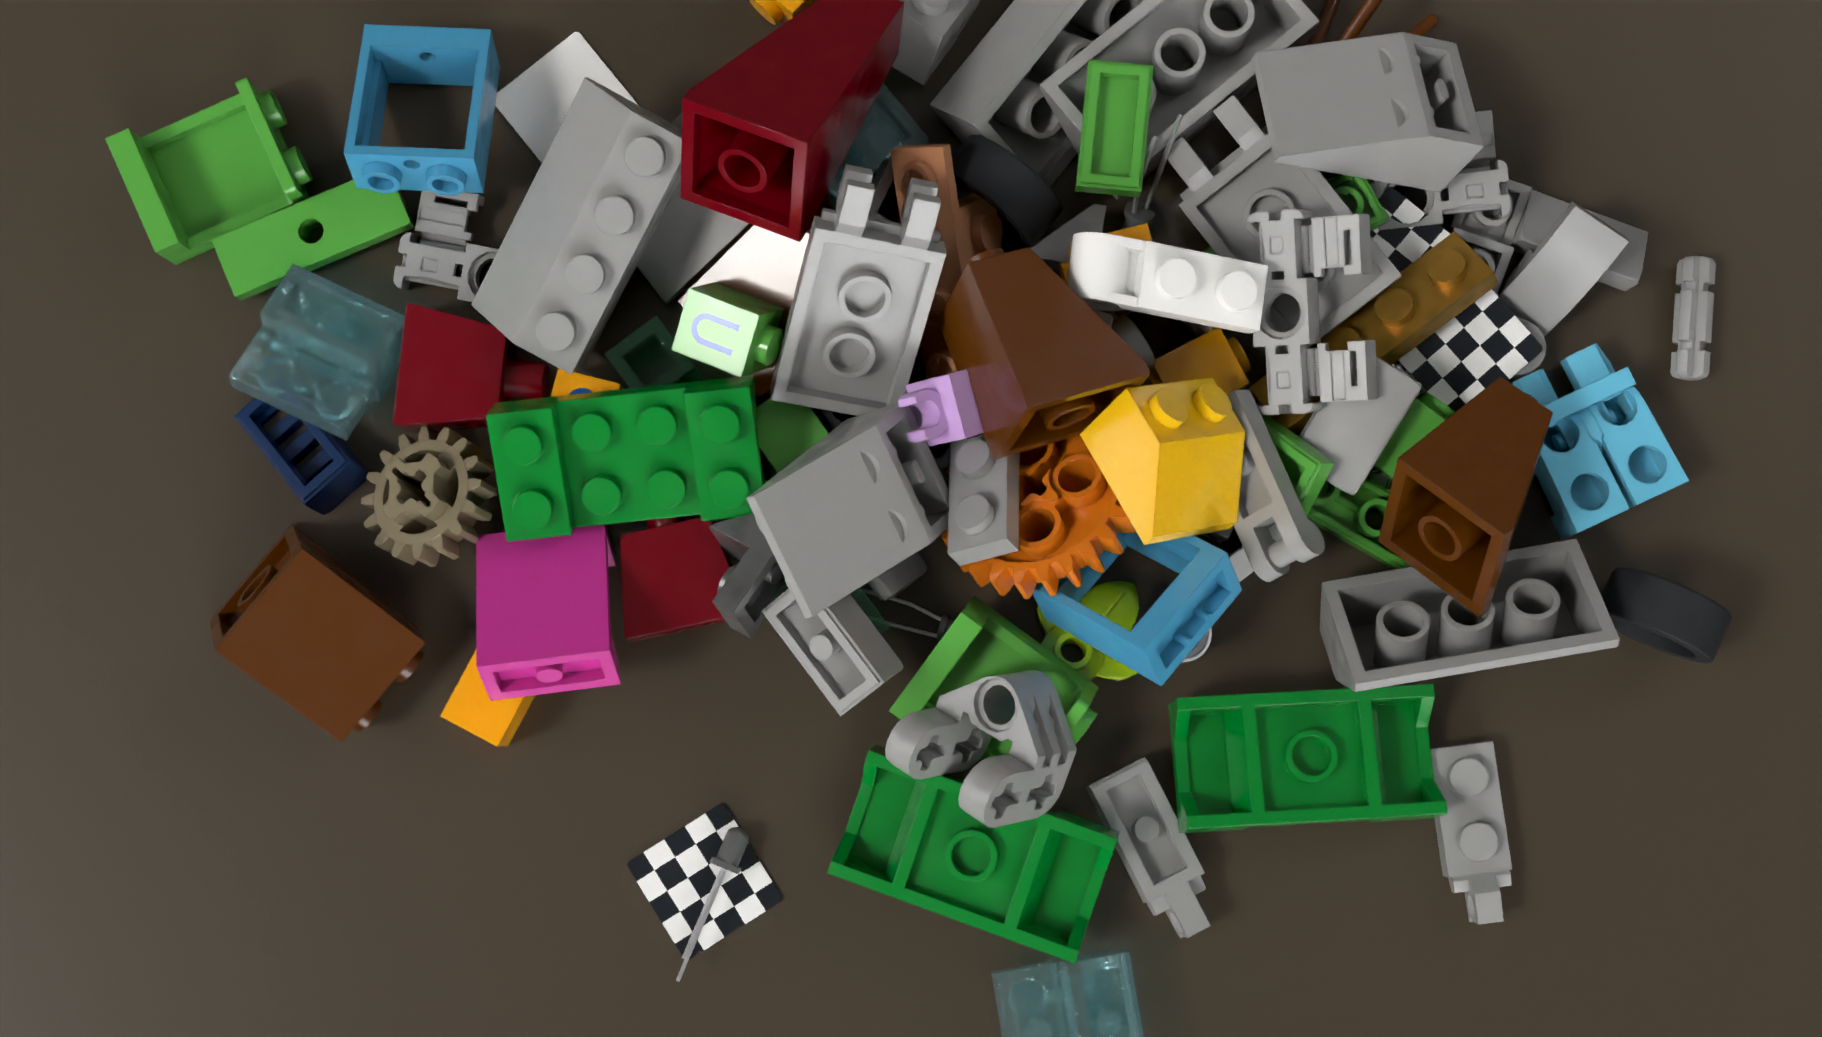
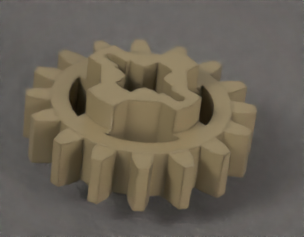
(429, 496)

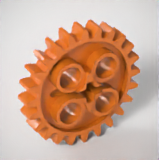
(1052, 504)

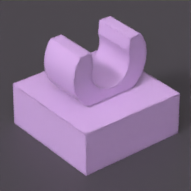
(942, 409)

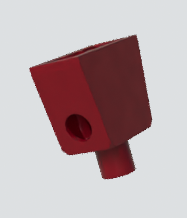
(457, 372)
(670, 577)

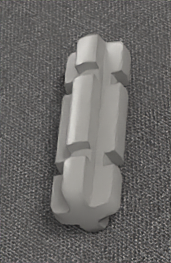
(1693, 318)

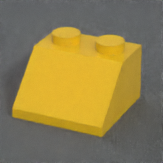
(1171, 457)

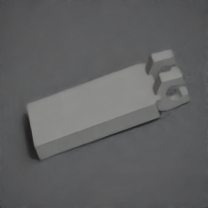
(1252, 182)
(860, 301)

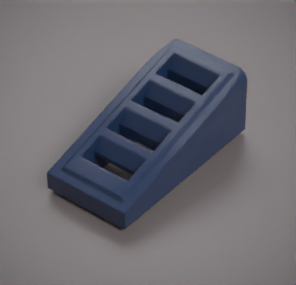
(325, 478)

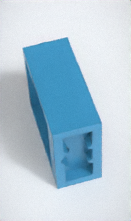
(399, 56)
(1173, 622)

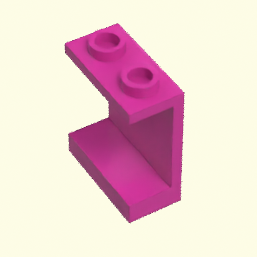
(544, 613)

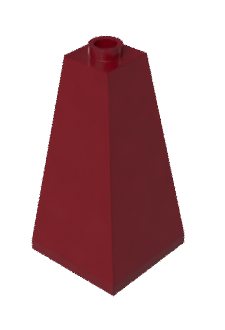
(784, 112)

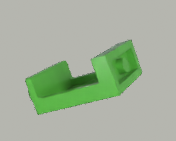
(211, 172)
(989, 645)

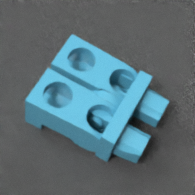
(1600, 444)

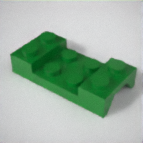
(625, 456)
(1303, 758)
(1012, 880)

